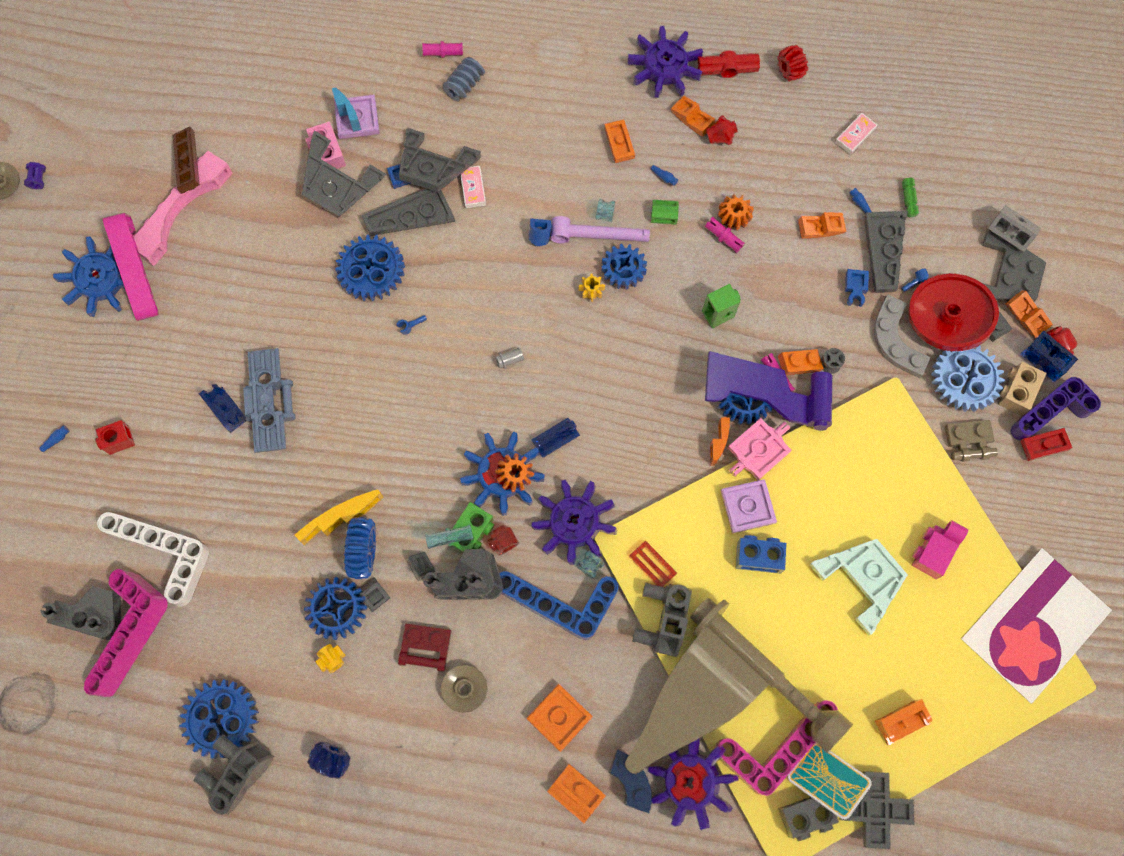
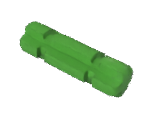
(910, 197)

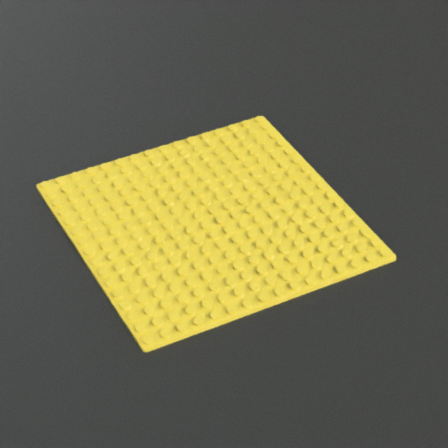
(840, 487)

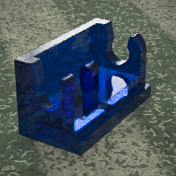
(223, 407)

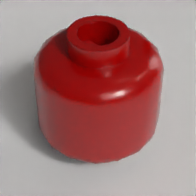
(1064, 337)

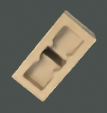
(1024, 390)

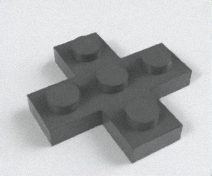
(879, 811)

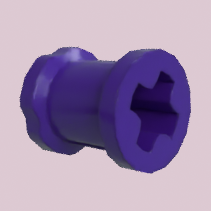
(35, 175)

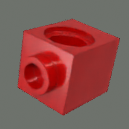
(123, 441)

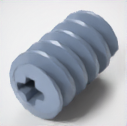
(463, 78)

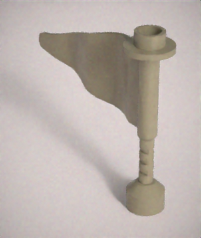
(715, 684)

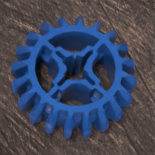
(746, 412)
(360, 548)
(330, 589)

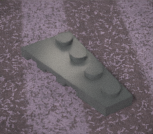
(412, 212)
(885, 247)

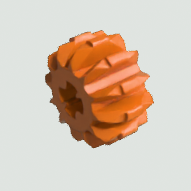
(743, 210)
(506, 468)

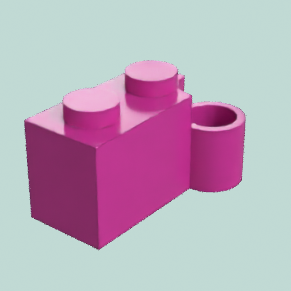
(938, 548)

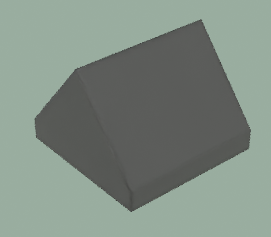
(420, 565)

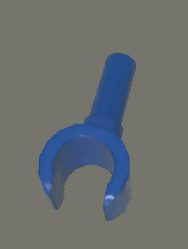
(921, 276)
(410, 324)

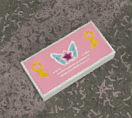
(856, 133)
(473, 187)

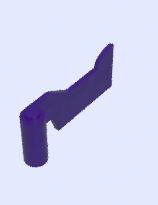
(770, 385)

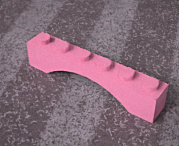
(154, 234)

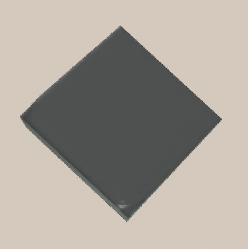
(374, 594)

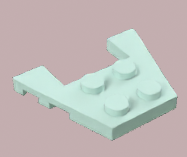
(872, 571)

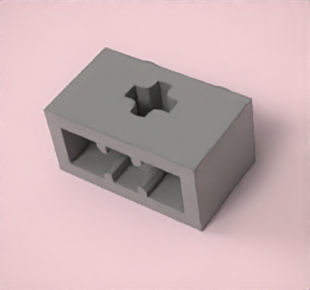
(1014, 228)

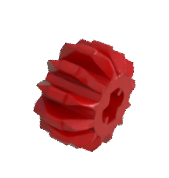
(792, 63)

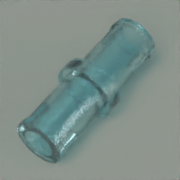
(449, 536)

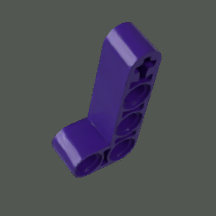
(1065, 398)

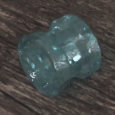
(605, 210)
(590, 564)

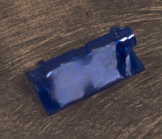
(556, 437)

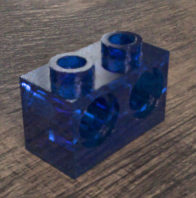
(1049, 356)

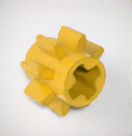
(591, 293)
(330, 658)

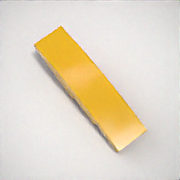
(334, 517)

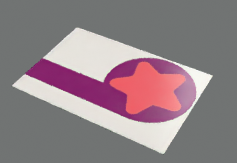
(1036, 625)

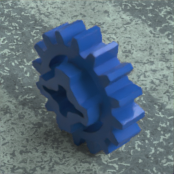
(621, 258)

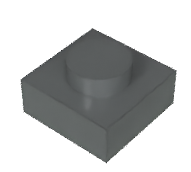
(1001, 328)

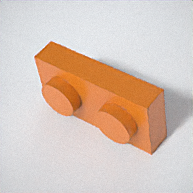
(619, 141)
(800, 362)

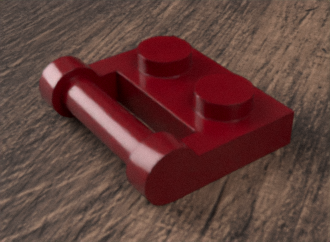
(425, 639)

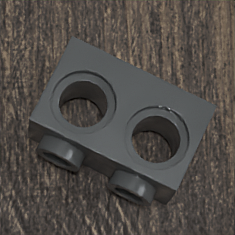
(806, 809)

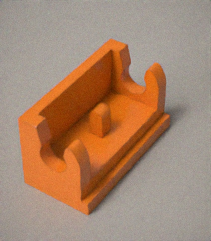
(904, 721)

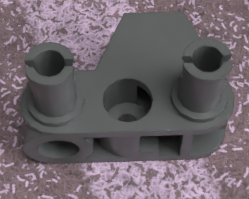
(473, 578)
(97, 606)
(672, 614)
(243, 769)

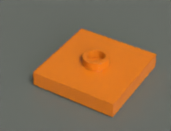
(559, 717)

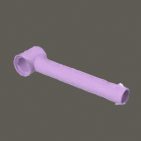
(562, 230)

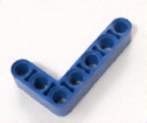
(558, 607)

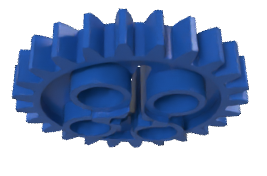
(370, 267)
(239, 708)

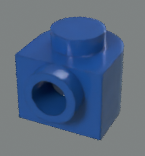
(539, 236)

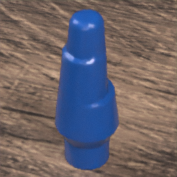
(666, 176)
(860, 200)
(57, 436)

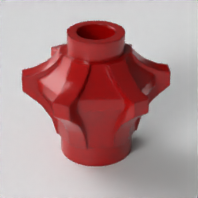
(722, 131)

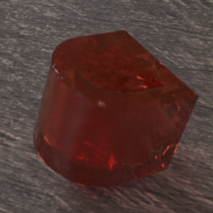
(502, 540)

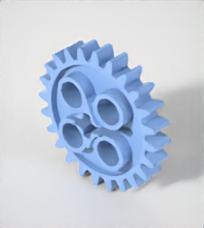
(986, 385)

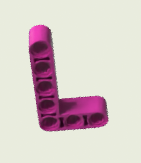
(121, 238)
(131, 635)
(782, 752)

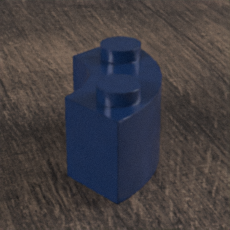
(636, 786)

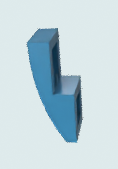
(345, 108)

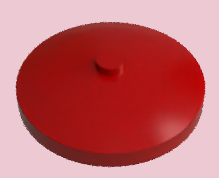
(953, 312)

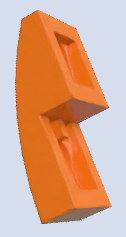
(691, 115)
(822, 226)
(1028, 314)
(718, 445)

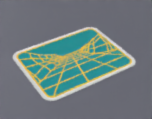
(830, 781)

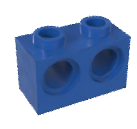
(761, 561)

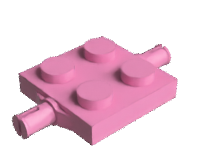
(759, 449)

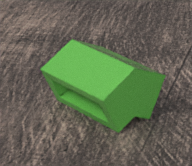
(664, 212)

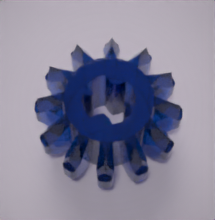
(328, 760)

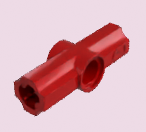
(729, 64)

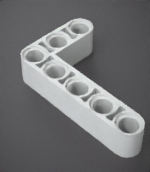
(163, 544)

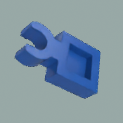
(856, 283)

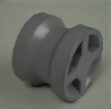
(835, 356)

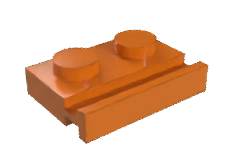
(576, 793)

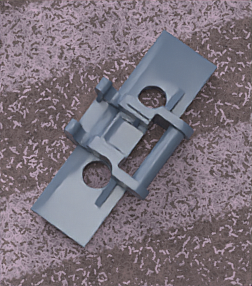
(260, 401)

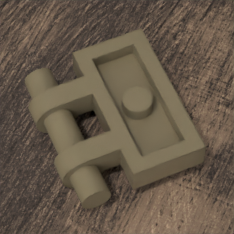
(971, 433)

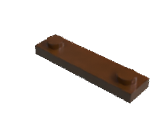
(185, 160)

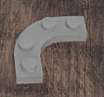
(891, 344)

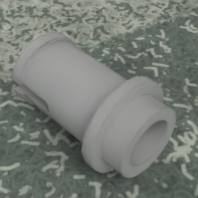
(509, 358)

